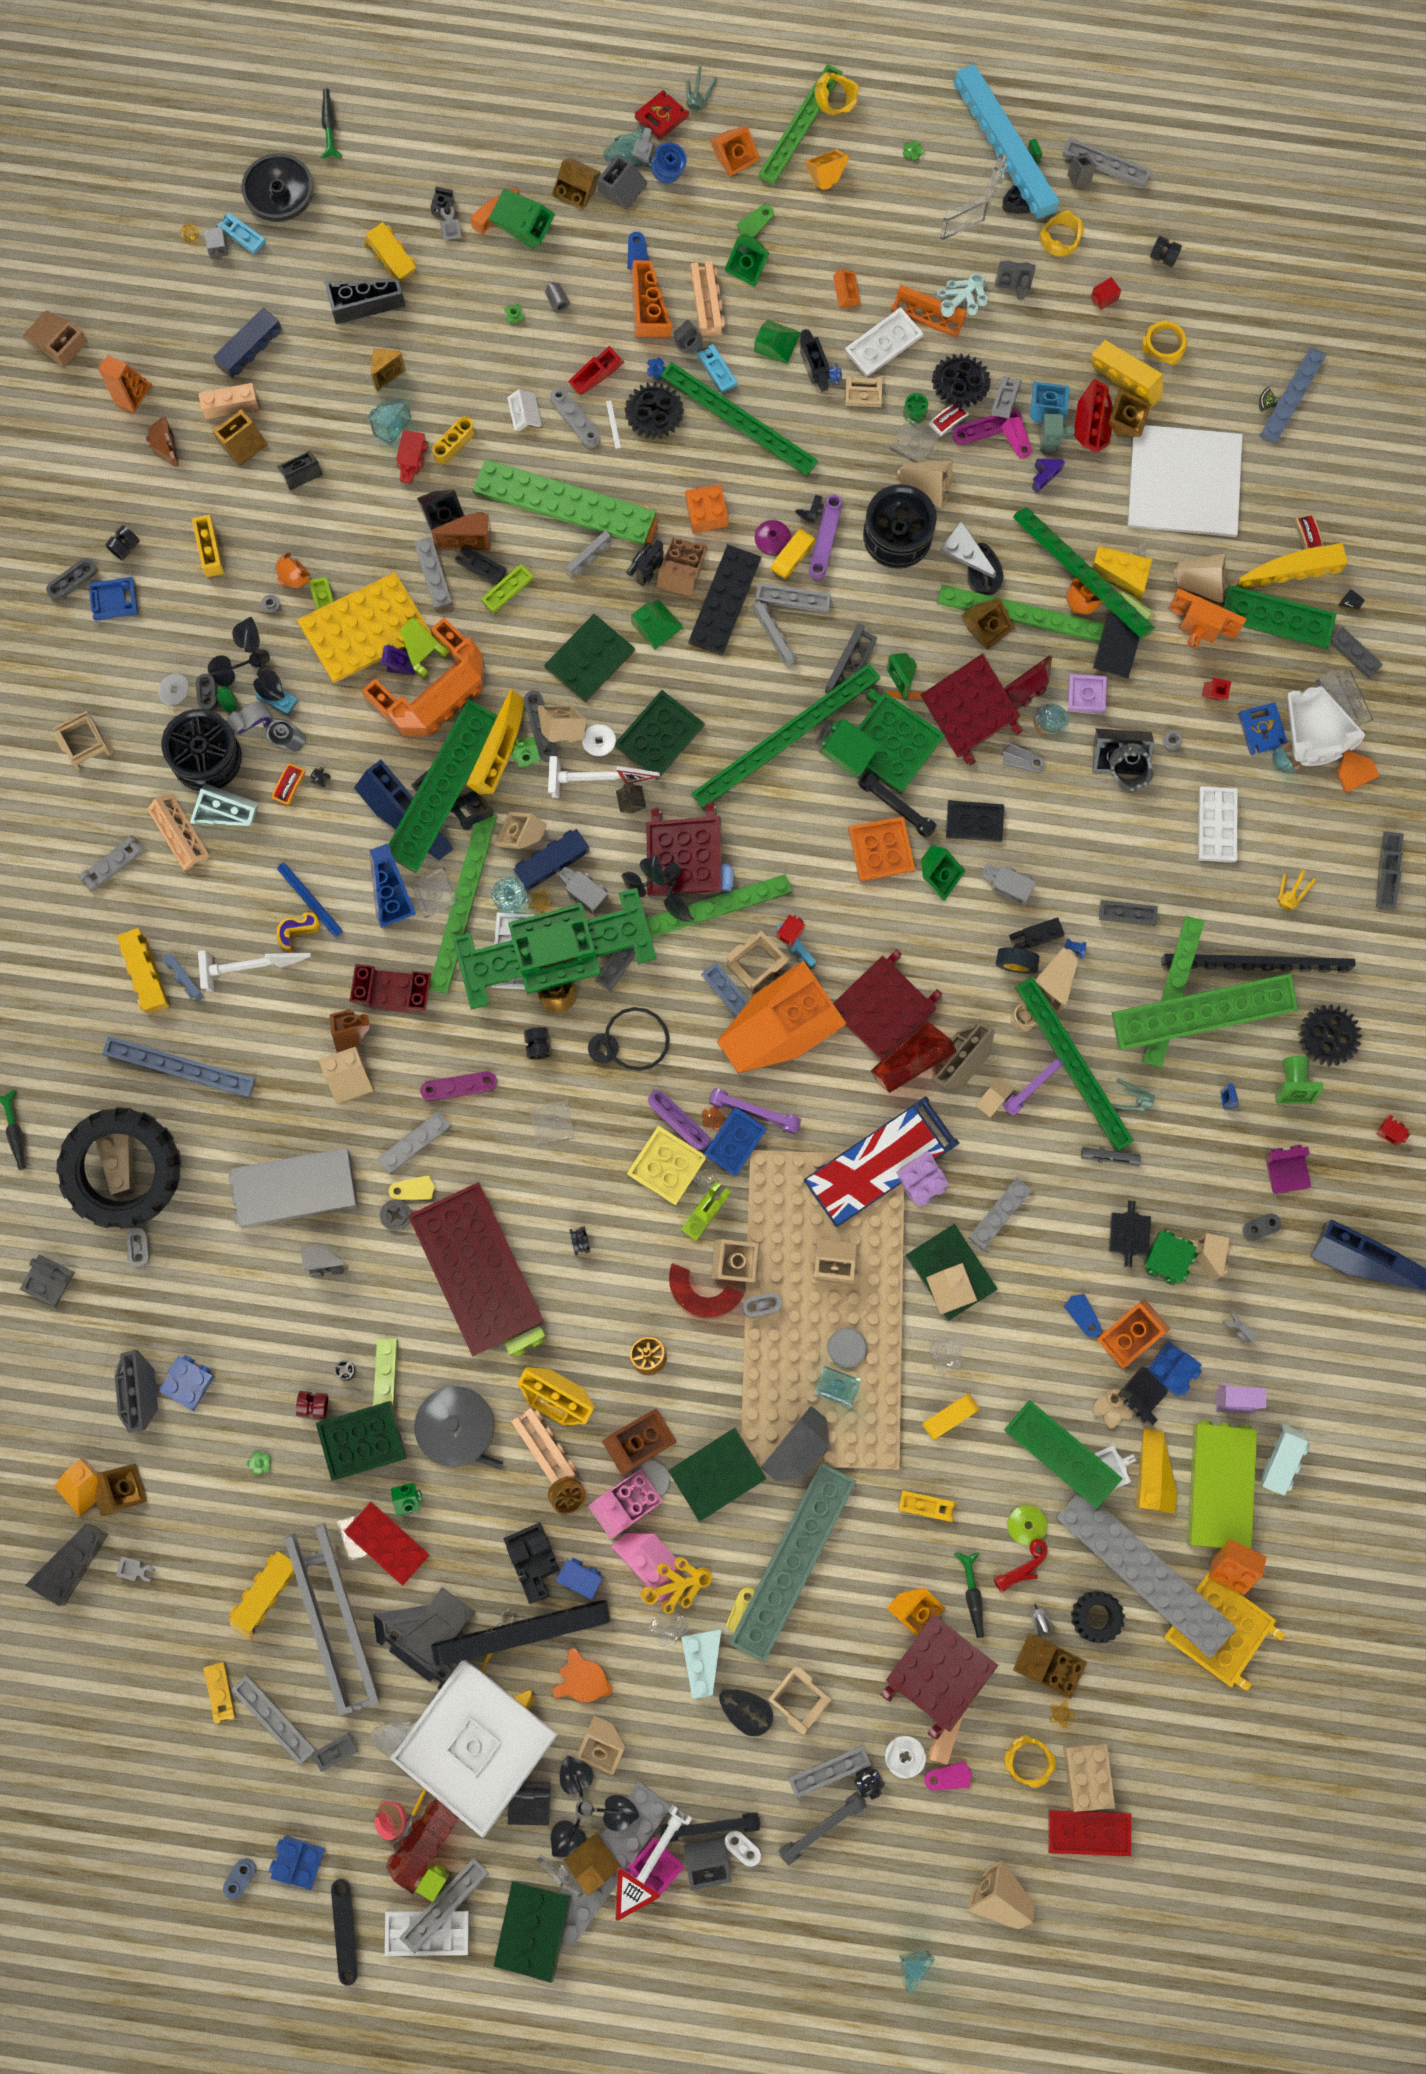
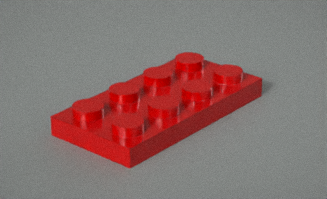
(386, 1543)
(1089, 1833)

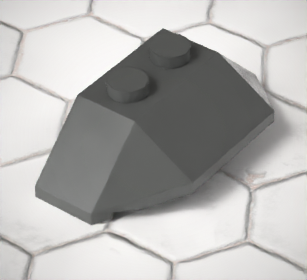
(135, 1391)
(800, 1448)

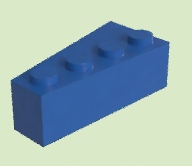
(390, 894)

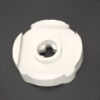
(916, 1752)

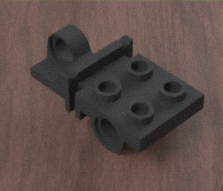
(532, 1558)

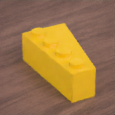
(1128, 372)
(143, 971)
(262, 1594)

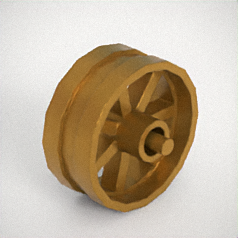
(648, 1356)
(563, 1490)

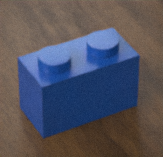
(579, 1578)

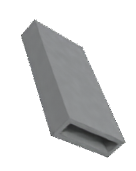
(293, 1188)

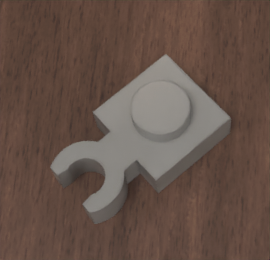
(449, 228)
(131, 1569)

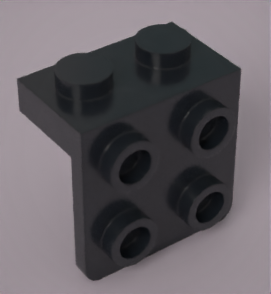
(1142, 1395)

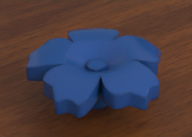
(655, 368)

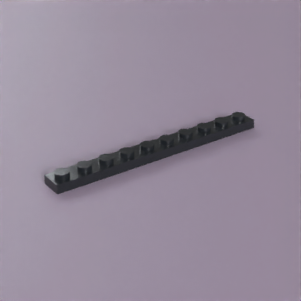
(1267, 963)

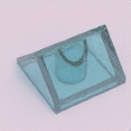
(837, 1387)
(914, 1968)

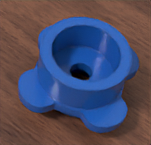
(835, 374)

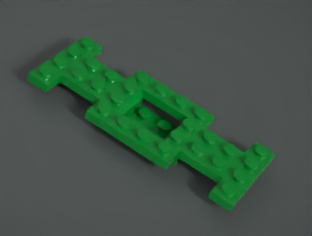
(553, 939)

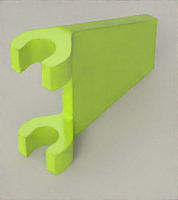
(419, 645)

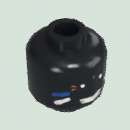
(869, 1783)

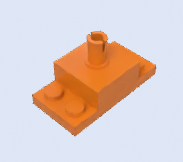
(1204, 618)

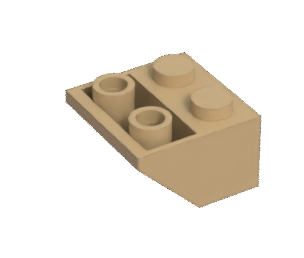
(1212, 1254)
(834, 1261)

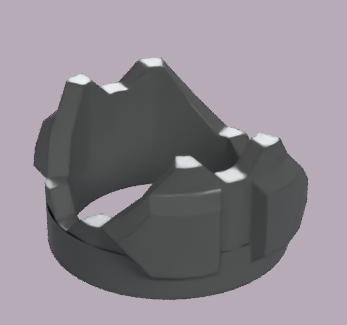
(1131, 750)

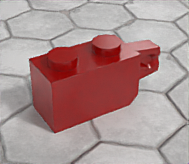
(410, 455)

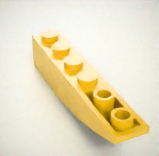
(1297, 566)
(498, 746)

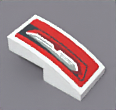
(947, 419)

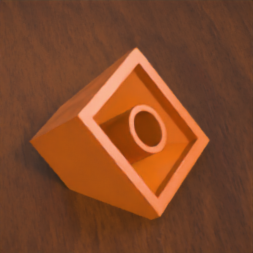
(735, 149)

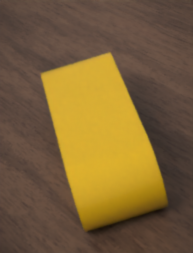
(453, 448)
(793, 553)
(951, 1416)

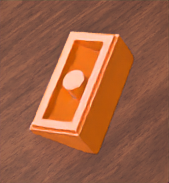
(846, 288)

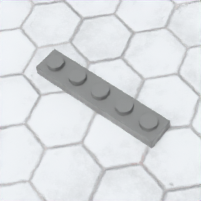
(1109, 163)
(273, 1719)
(443, 1906)

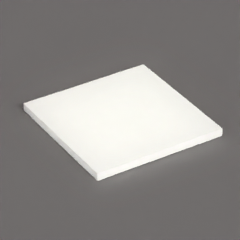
(1185, 481)
(474, 1747)

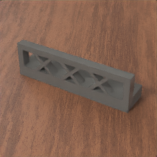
(847, 654)

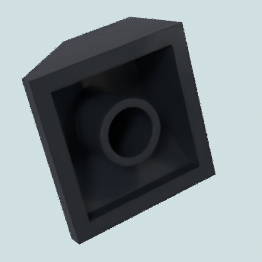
(440, 508)

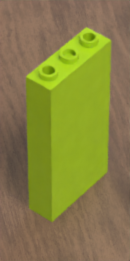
(1222, 1485)

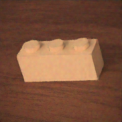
(228, 401)

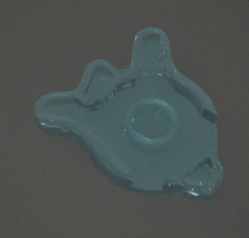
(624, 146)

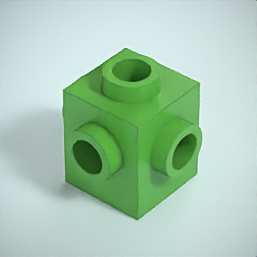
(525, 752)

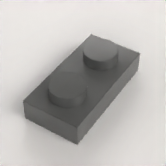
(335, 1752)

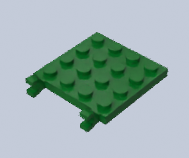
(903, 739)

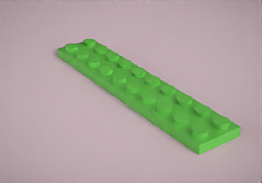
(564, 502)
(1204, 1011)

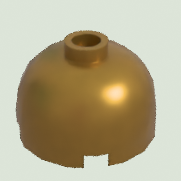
(558, 998)

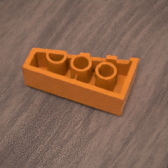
(648, 306)
(123, 383)

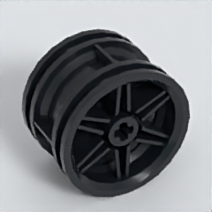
(197, 723)

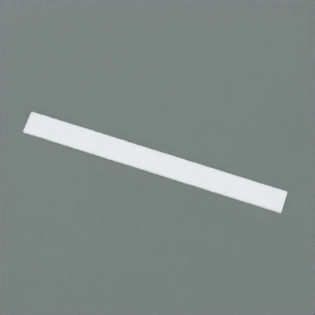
(613, 424)

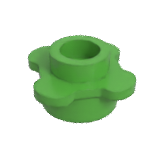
(514, 318)

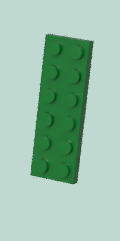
(1281, 617)
(1063, 1454)

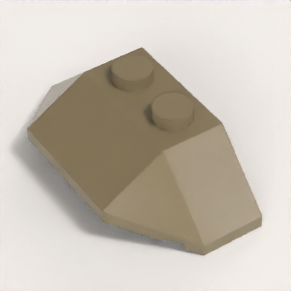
(972, 1048)

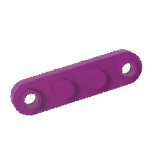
(981, 428)
(458, 1086)

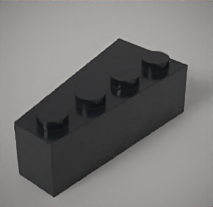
(363, 298)

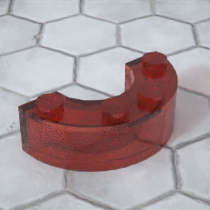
(697, 1305)

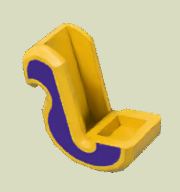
(292, 926)

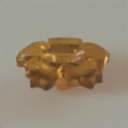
(712, 1118)

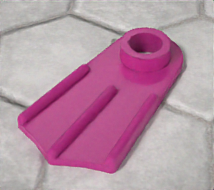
(1016, 436)
(949, 1777)

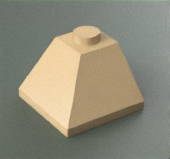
(520, 830)
(951, 1288)
(601, 1746)

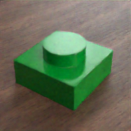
(1034, 150)

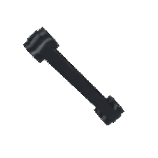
(869, 782)
(749, 1822)
(344, 1932)

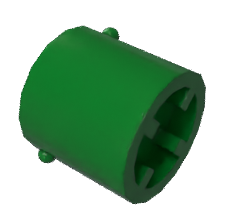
(915, 407)

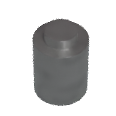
(557, 297)

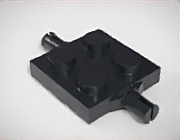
(1129, 1234)

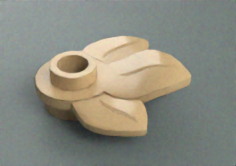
(1111, 1411)

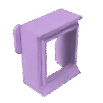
(1240, 1399)

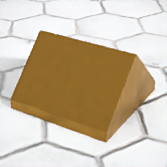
(386, 367)
(1128, 415)

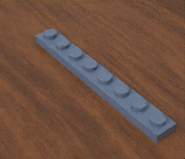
(178, 1067)

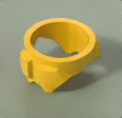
(821, 93)
(1054, 246)
(1172, 358)
(1050, 1761)

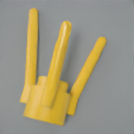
(1288, 900)

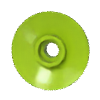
(1017, 1521)

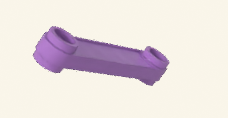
(825, 537)
(1014, 1104)
(789, 1123)

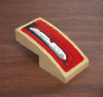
(1309, 531)

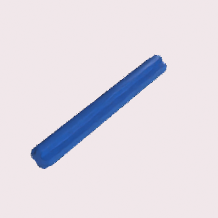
(309, 899)

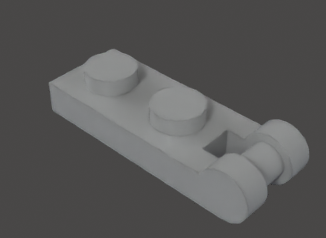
(1006, 397)

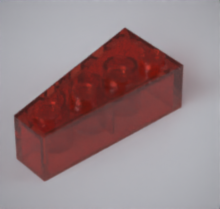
(913, 1056)
(421, 1845)

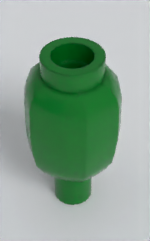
(227, 699)

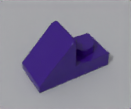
(1047, 471)
(396, 661)

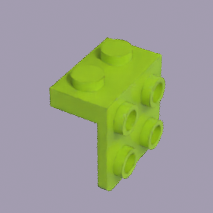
(517, 1345)

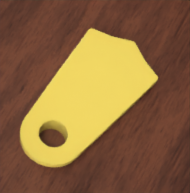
(413, 1189)
(738, 1609)

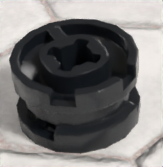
(580, 1240)

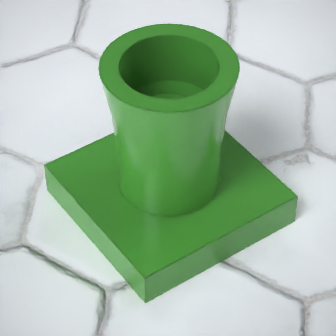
(1298, 1087)

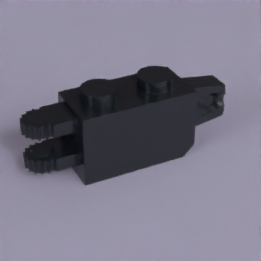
(814, 359)

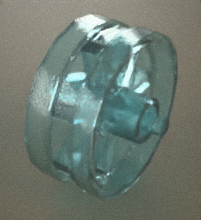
(506, 885)

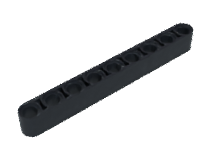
(520, 1632)

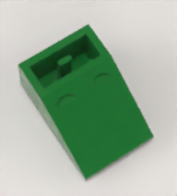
(522, 218)

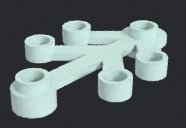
(975, 282)

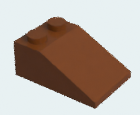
(468, 531)
(638, 1441)

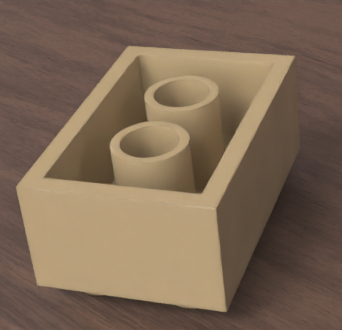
(1088, 1777)

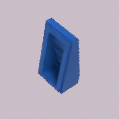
(1229, 1097)

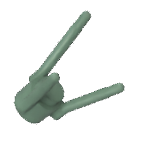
(695, 100)
(1143, 1098)

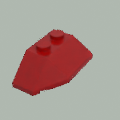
(1092, 417)

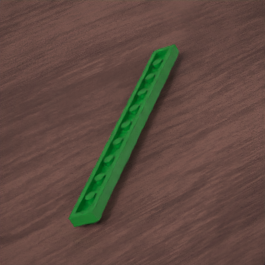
(739, 419)
(1084, 572)
(1074, 1064)

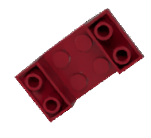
(390, 989)

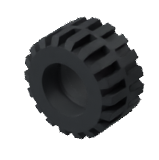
(1114, 1622)

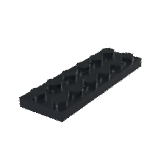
(725, 600)

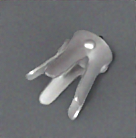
(1039, 1615)

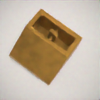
(575, 183)
(240, 438)

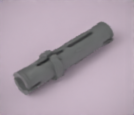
(1110, 1156)

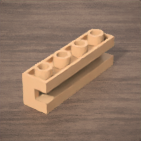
(706, 299)
(542, 1446)

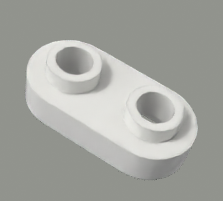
(742, 1847)

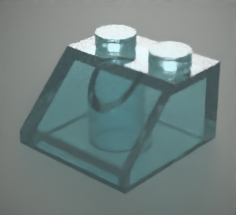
(389, 419)

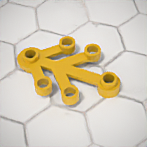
(677, 1586)

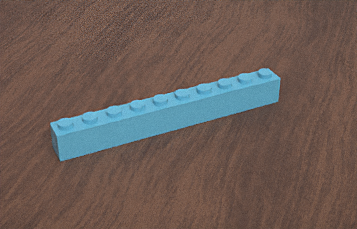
(1006, 141)

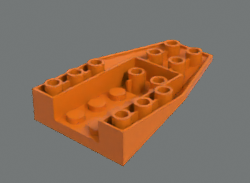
(781, 1022)

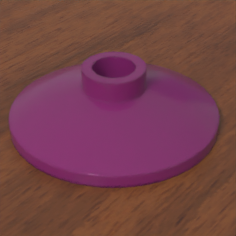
(769, 544)

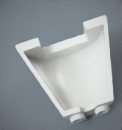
(1320, 727)

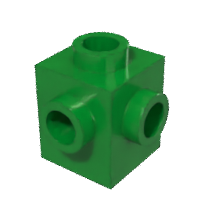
(406, 1499)

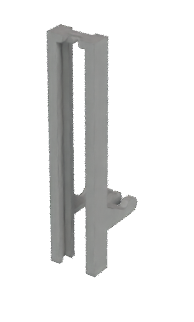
(330, 1555)

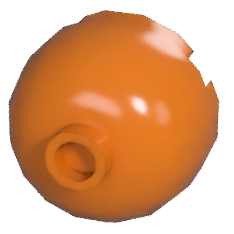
(291, 572)
(1081, 599)

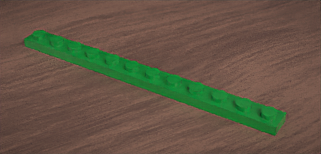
(785, 736)

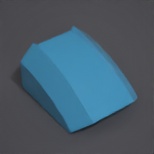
(1048, 399)

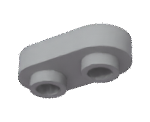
(138, 1248)
(761, 1304)

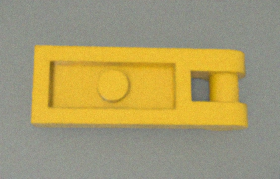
(926, 1506)
(219, 1692)

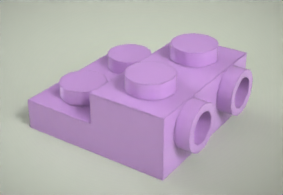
(922, 1179)

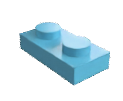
(284, 705)

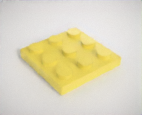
(666, 1165)

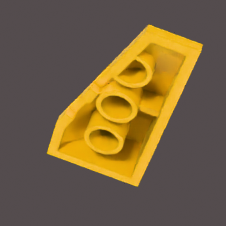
(1155, 1478)

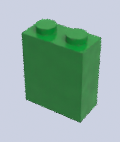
(848, 747)

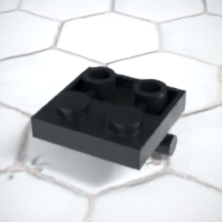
(646, 562)
(530, 1804)

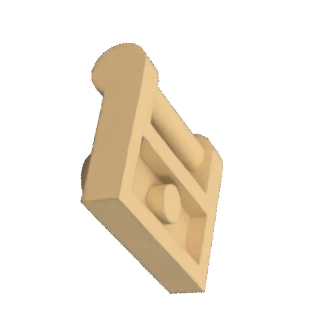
(863, 396)

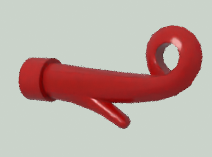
(1022, 1572)

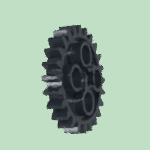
(962, 385)
(649, 424)
(1315, 1042)

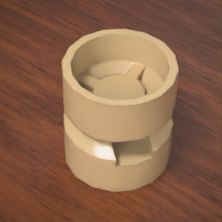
(1022, 1019)

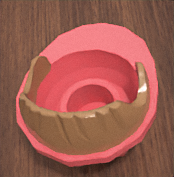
(390, 1820)

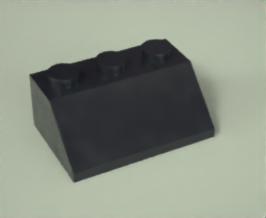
(1109, 740)

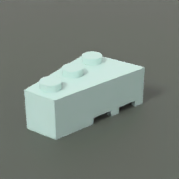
(223, 808)
(1285, 1460)
(701, 1661)

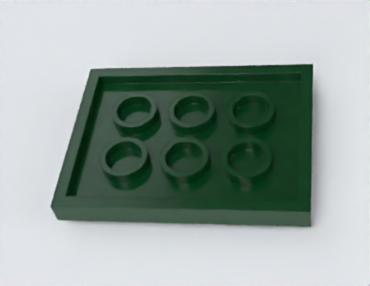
(589, 658)
(659, 734)
(944, 1252)
(361, 1440)
(717, 1474)
(532, 1931)

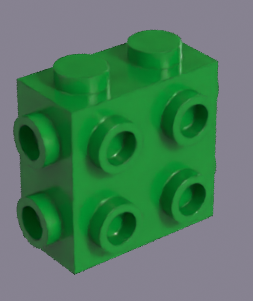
(1170, 1258)

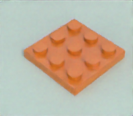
(881, 849)

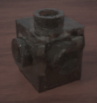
(630, 798)

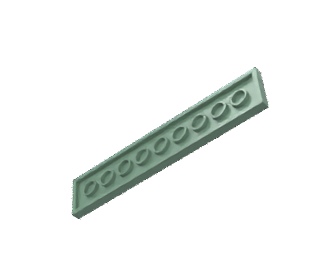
(792, 1562)

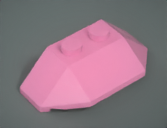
(642, 1556)

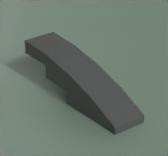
(1389, 869)

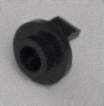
(316, 776)

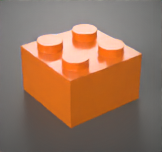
(706, 508)
(1237, 1566)

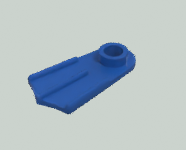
(636, 251)
(1083, 1314)

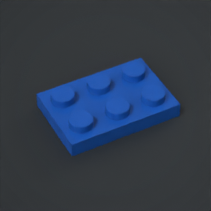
(734, 1141)

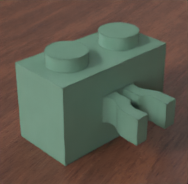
(1053, 432)

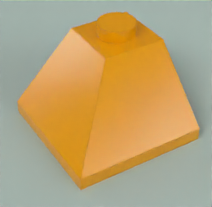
(827, 168)
(79, 1486)
(915, 1609)

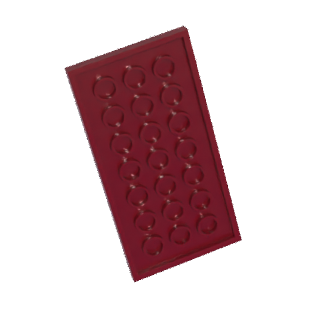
(475, 1269)

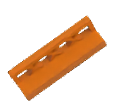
(930, 308)

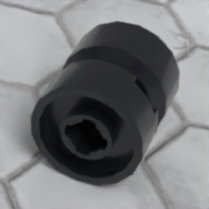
(1171, 254)
(116, 545)
(537, 1043)

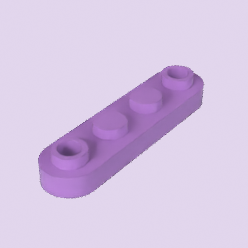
(678, 1120)

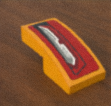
(288, 783)

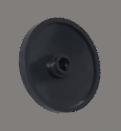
(277, 187)

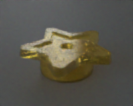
(542, 905)
(1067, 1714)

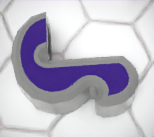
(249, 717)

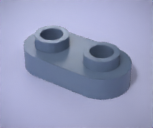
(239, 1879)

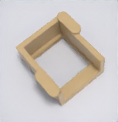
(74, 723)
(740, 950)
(800, 1726)

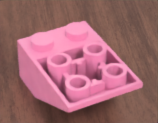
(625, 1504)

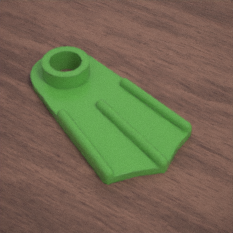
(755, 221)

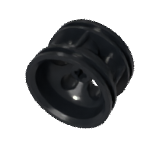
(919, 510)

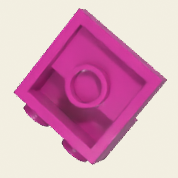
(662, 1873)

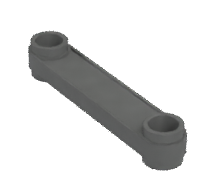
(791, 1852)

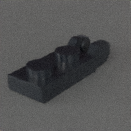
(482, 566)
(1038, 933)

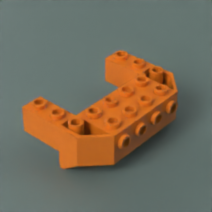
(441, 698)

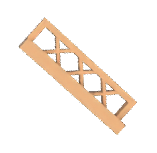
(173, 831)
(942, 1748)

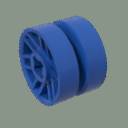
(668, 162)

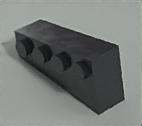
(66, 1568)

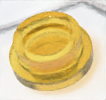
(189, 232)

